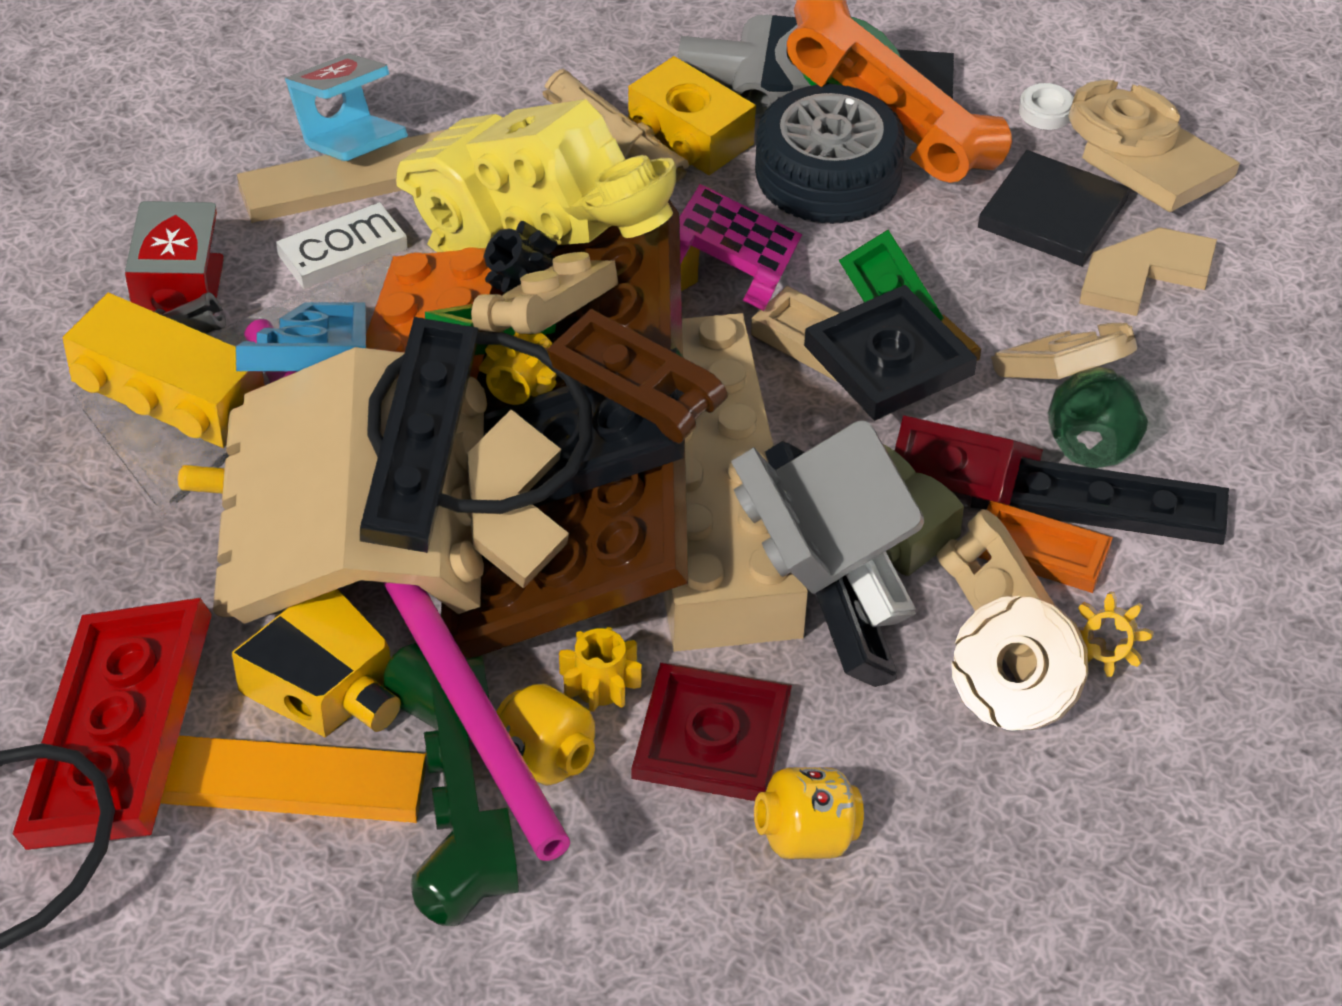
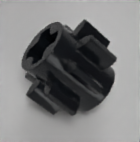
(517, 253)

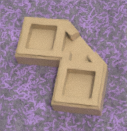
(1120, 271)
(503, 466)

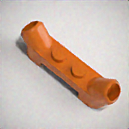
(946, 134)

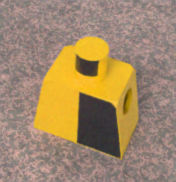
(319, 666)

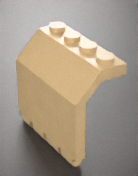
(302, 486)

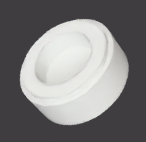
(1046, 106)

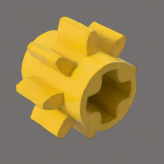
(516, 375)
(1124, 622)
(600, 668)

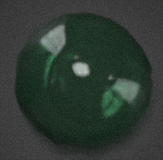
(1097, 403)

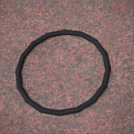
(520, 500)
(101, 840)

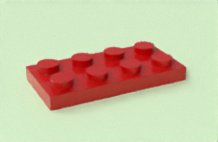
(123, 712)

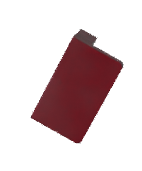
(964, 458)

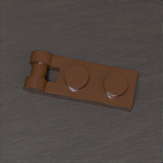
(637, 373)

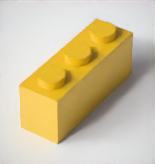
(158, 367)

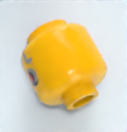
(549, 732)
(809, 813)

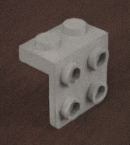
(828, 505)

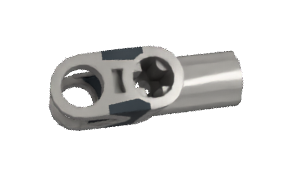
(752, 67)

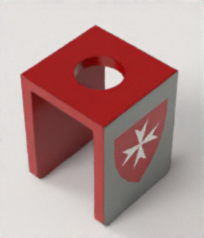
(172, 255)

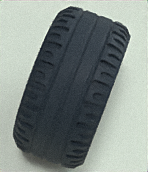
(829, 153)

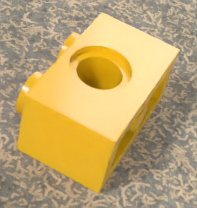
(693, 114)

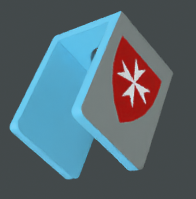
(352, 128)

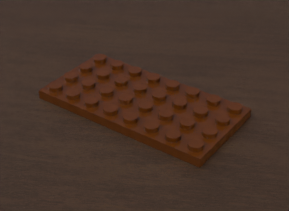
(623, 535)

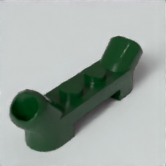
(479, 852)

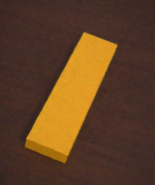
(296, 779)

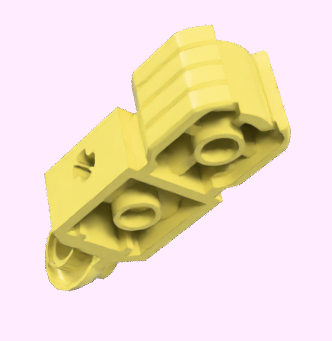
(536, 167)

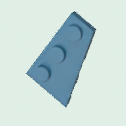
(305, 337)

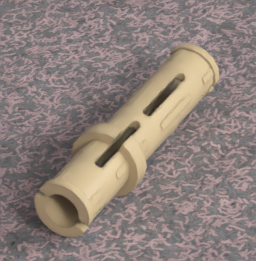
(631, 137)

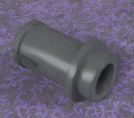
(198, 314)

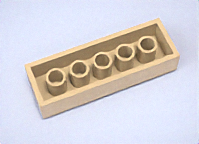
(731, 584)

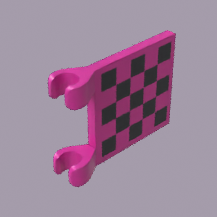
(739, 239)

